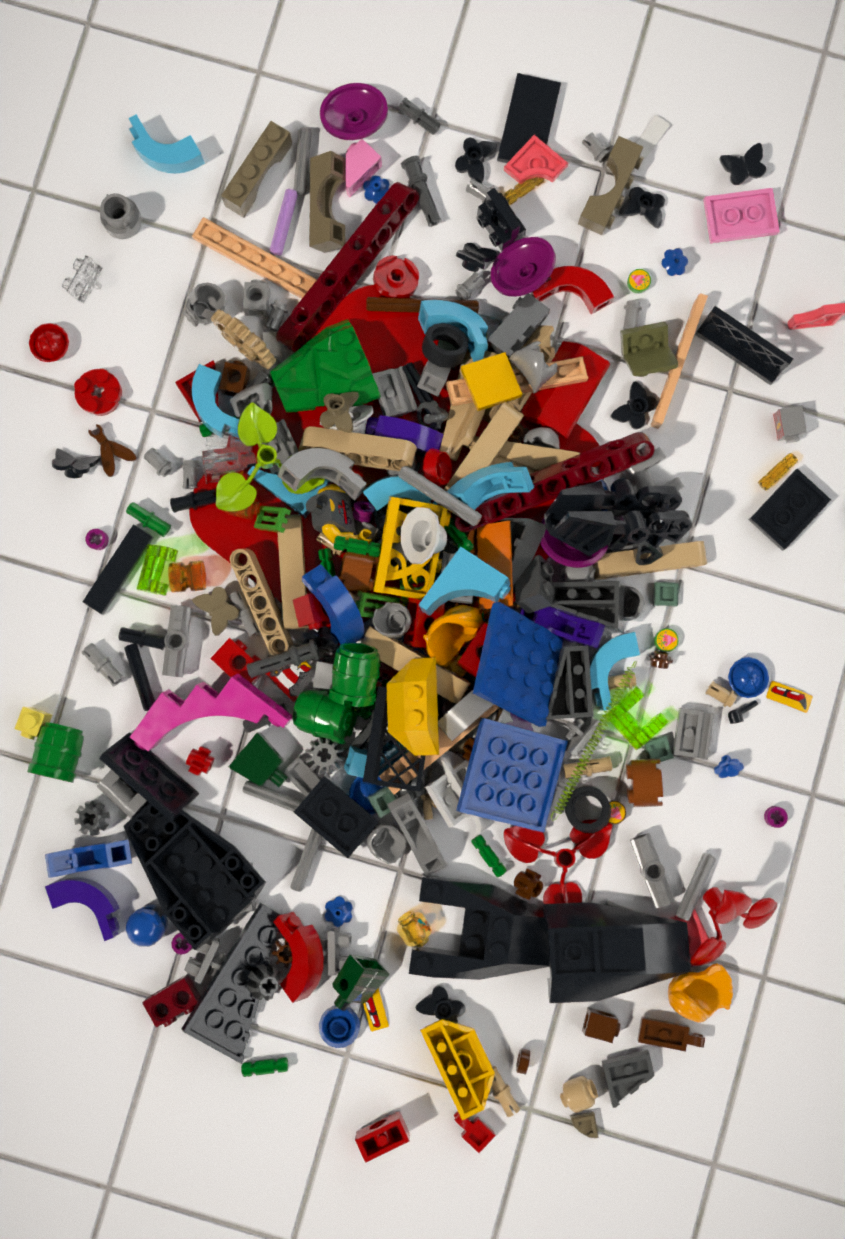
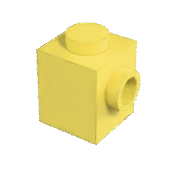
(31, 721)

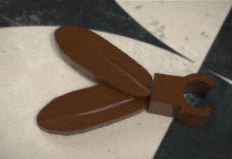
(109, 449)

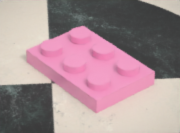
(741, 215)

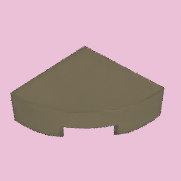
(585, 1124)

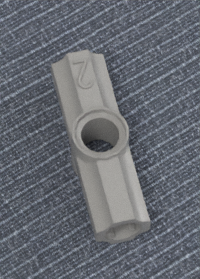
(178, 625)
(658, 884)

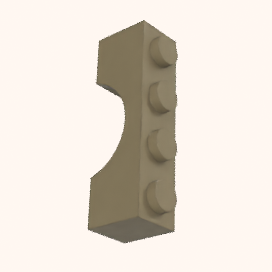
(267, 151)
(326, 176)
(599, 209)

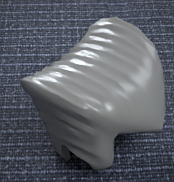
(532, 365)
(259, 394)

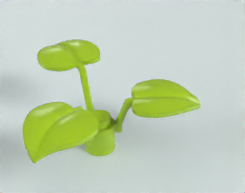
(254, 428)

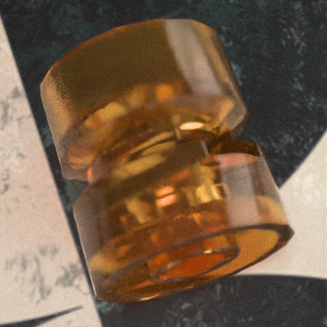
(187, 576)

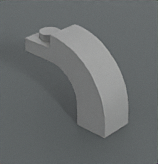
(322, 464)
(463, 715)
(417, 834)

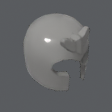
(203, 303)

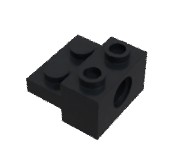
(509, 225)

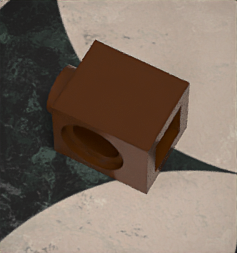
(236, 367)
(601, 1025)

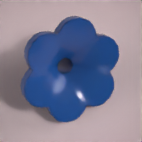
(375, 193)
(674, 262)
(728, 767)
(344, 907)

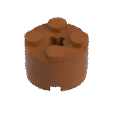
(356, 572)
(645, 783)

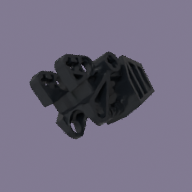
(579, 522)

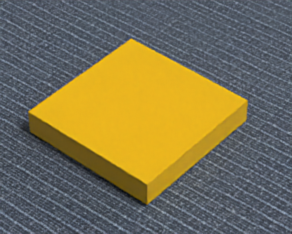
(491, 381)

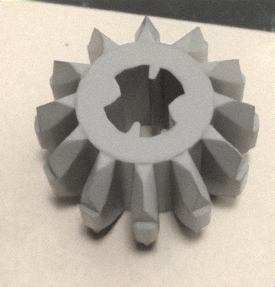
(318, 759)

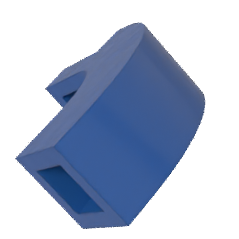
(338, 603)
(88, 858)

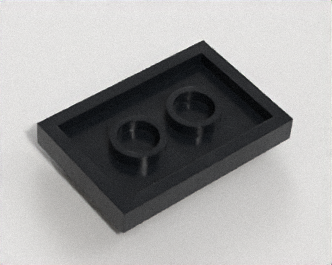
(789, 509)
(336, 816)

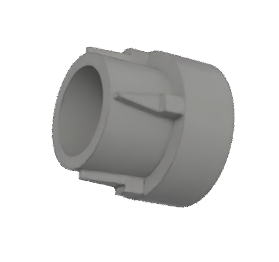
(111, 208)

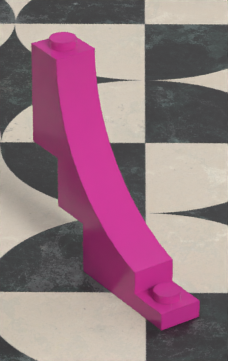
(236, 699)

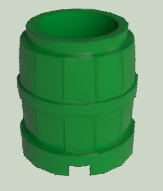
(355, 674)
(322, 717)
(57, 752)

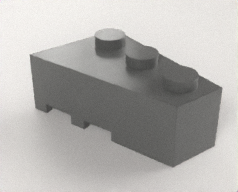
(518, 326)
(525, 539)
(591, 601)
(572, 685)

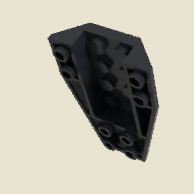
(194, 873)
(610, 950)

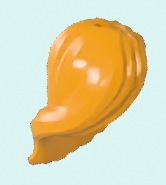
(451, 632)
(701, 993)

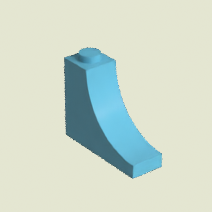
(275, 486)
(465, 577)

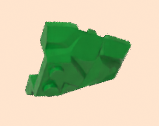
(325, 366)

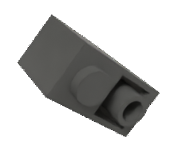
(535, 586)

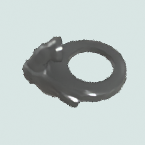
(435, 419)

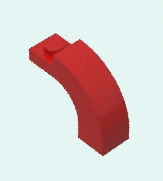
(580, 282)
(306, 957)

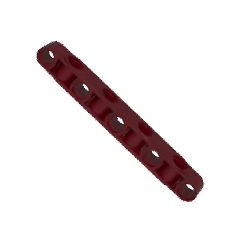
(347, 266)
(569, 473)

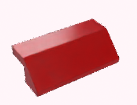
(563, 405)

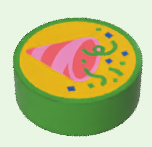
(638, 281)
(666, 640)

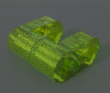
(153, 568)
(628, 726)

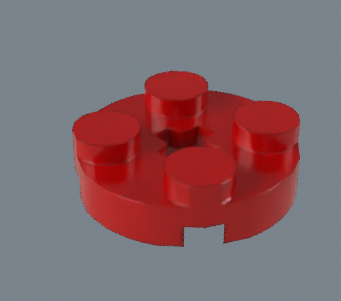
(396, 289)
(92, 404)

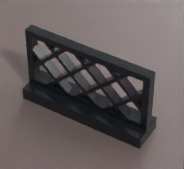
(743, 345)
(375, 749)

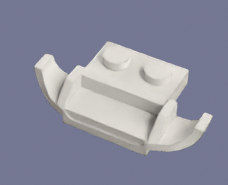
(447, 789)

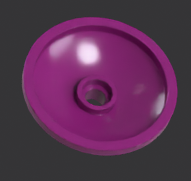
(353, 111)
(523, 266)
(566, 554)

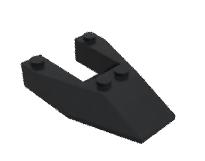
(497, 934)

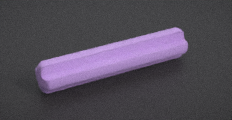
(283, 222)

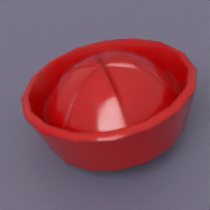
(49, 342)
(437, 467)

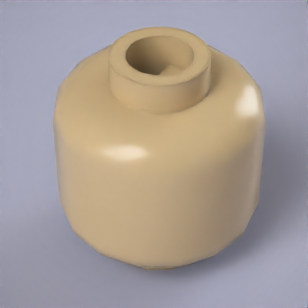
(579, 1094)

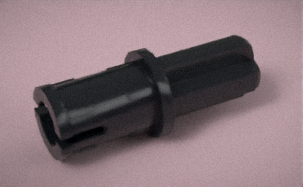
(193, 501)
(141, 638)

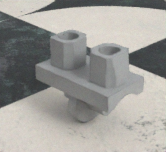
(580, 734)
(335, 940)
(197, 968)

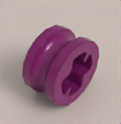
(363, 511)
(105, 539)
(784, 817)
(176, 948)

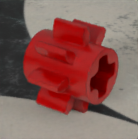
(200, 761)

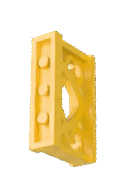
(384, 570)

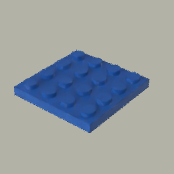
(518, 665)
(512, 775)

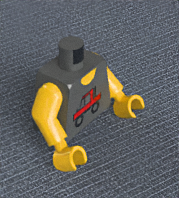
(333, 514)

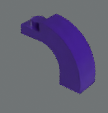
(392, 427)
(567, 626)
(91, 895)

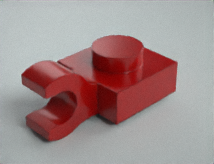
(475, 1132)

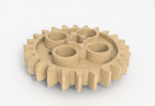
(240, 336)

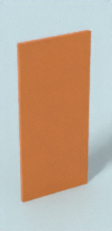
(495, 550)

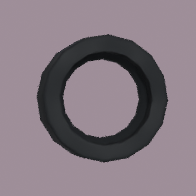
(446, 333)
(595, 826)

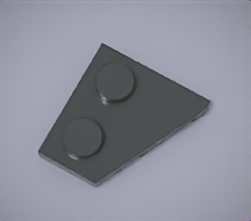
(626, 1074)

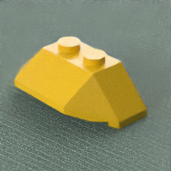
(414, 707)
(461, 1064)

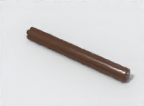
(410, 304)

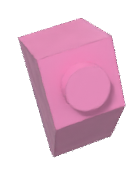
(361, 165)

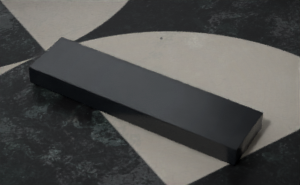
(118, 569)

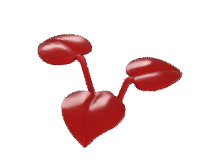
(526, 844)
(723, 910)

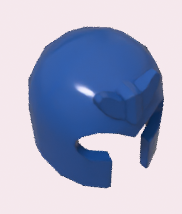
(146, 927)

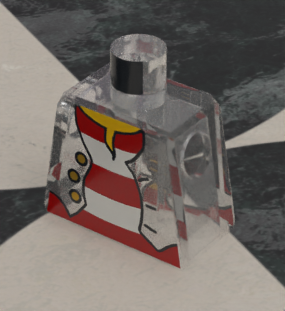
(216, 462)
(293, 679)

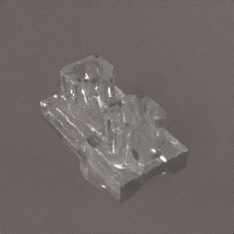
(84, 280)

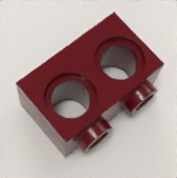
(169, 997)

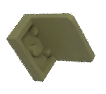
(647, 349)

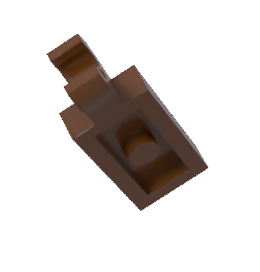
(667, 1034)

